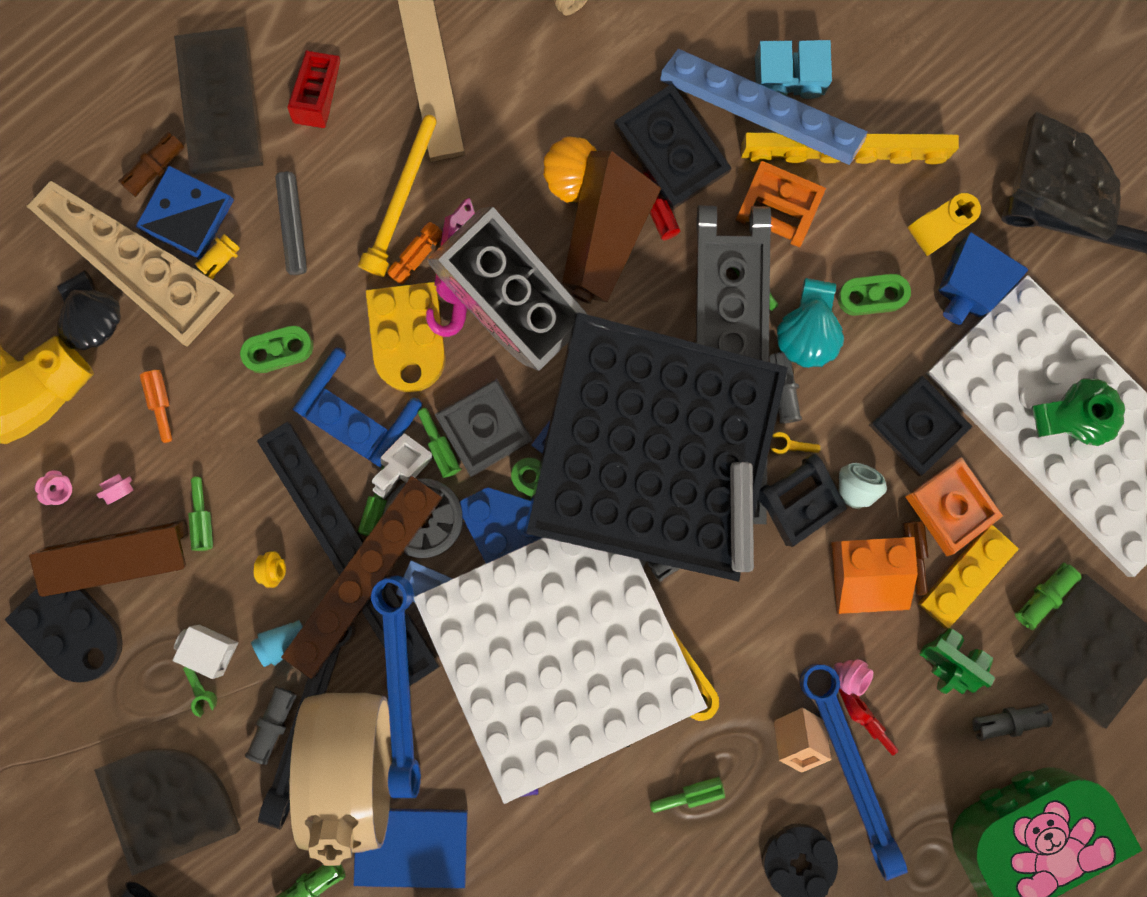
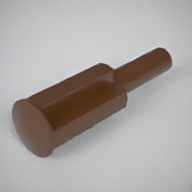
(917, 529)

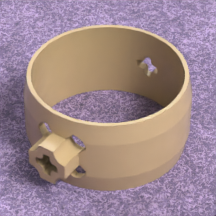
(340, 775)

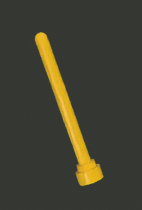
(376, 258)

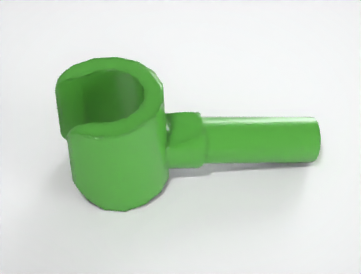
(199, 693)

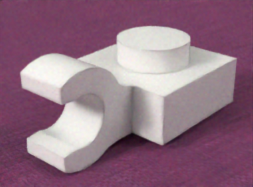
(400, 461)

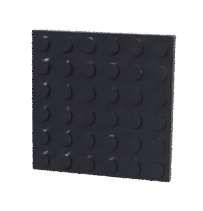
(649, 444)

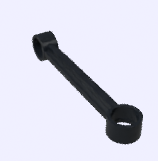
(1024, 215)
(277, 800)

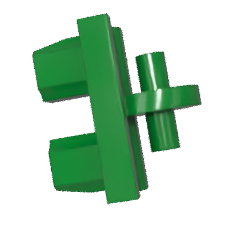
(954, 667)

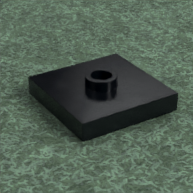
(920, 426)

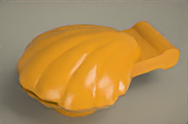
(566, 167)

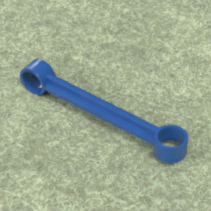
(404, 771)
(883, 846)

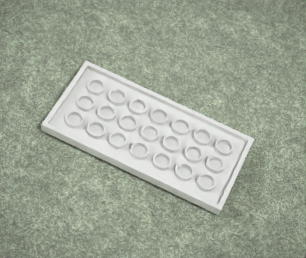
(1031, 356)

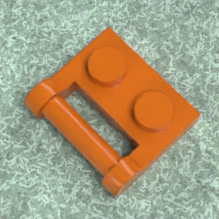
(785, 193)

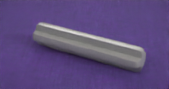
(742, 517)

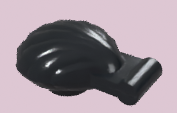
(87, 315)

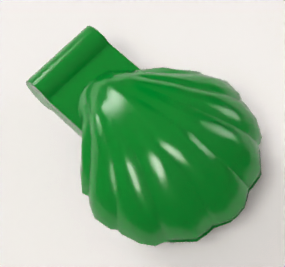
(1087, 412)

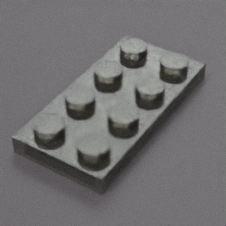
(218, 100)

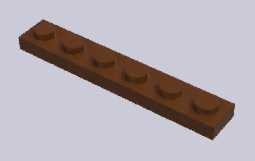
(363, 572)

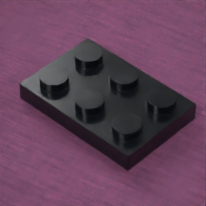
(672, 146)

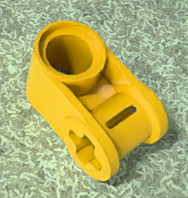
(943, 224)

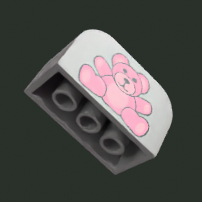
(507, 288)

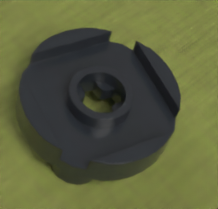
(787, 845)

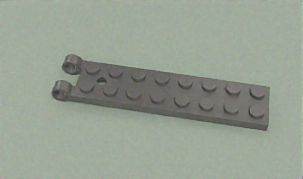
(734, 312)

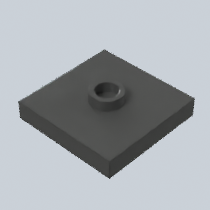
(483, 427)

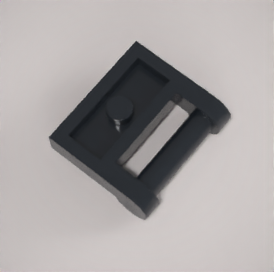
(807, 510)

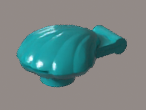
(812, 332)

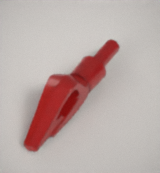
(862, 714)

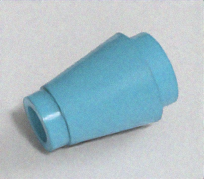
(274, 642)

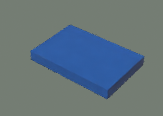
(418, 851)

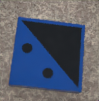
(184, 213)

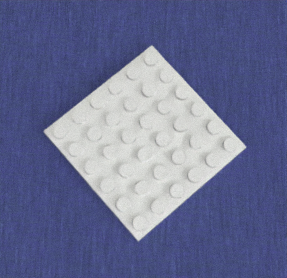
(557, 659)

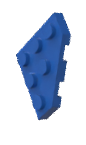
(497, 522)

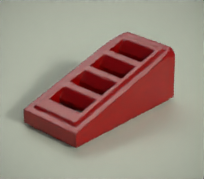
(311, 110)

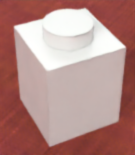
(204, 651)

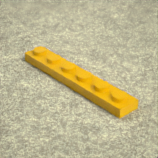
(892, 147)

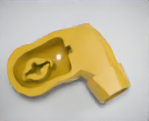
(38, 386)

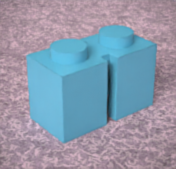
(804, 72)

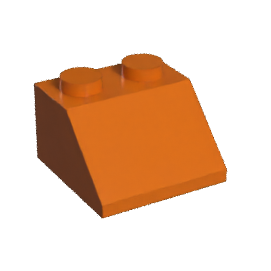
(874, 574)

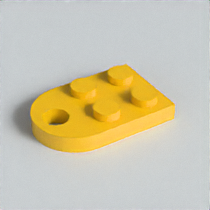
(403, 336)

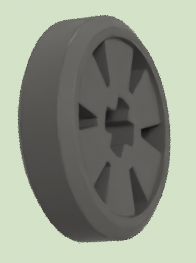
(444, 526)

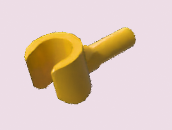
(794, 445)

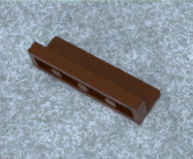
(109, 558)

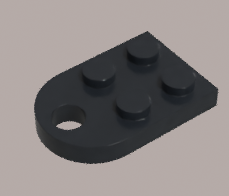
(65, 630)

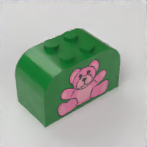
(1041, 835)

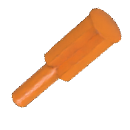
(157, 401)

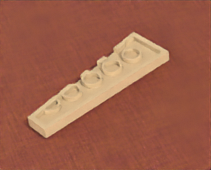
(154, 279)

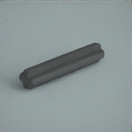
(291, 223)

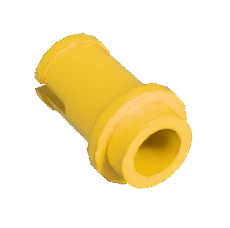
(217, 256)

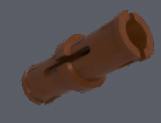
(151, 164)

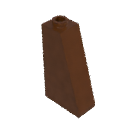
(606, 224)

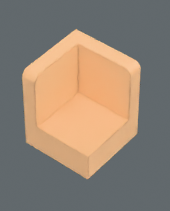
(802, 740)

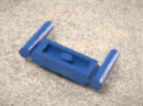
(347, 422)

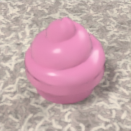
(854, 676)

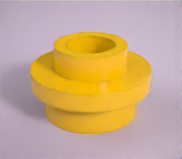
(269, 569)

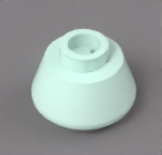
(860, 485)

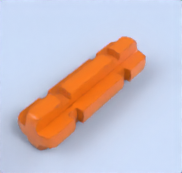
(415, 253)

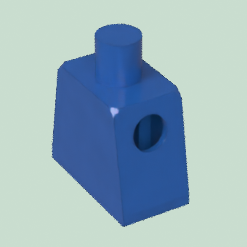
(977, 278)

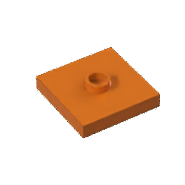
(954, 506)

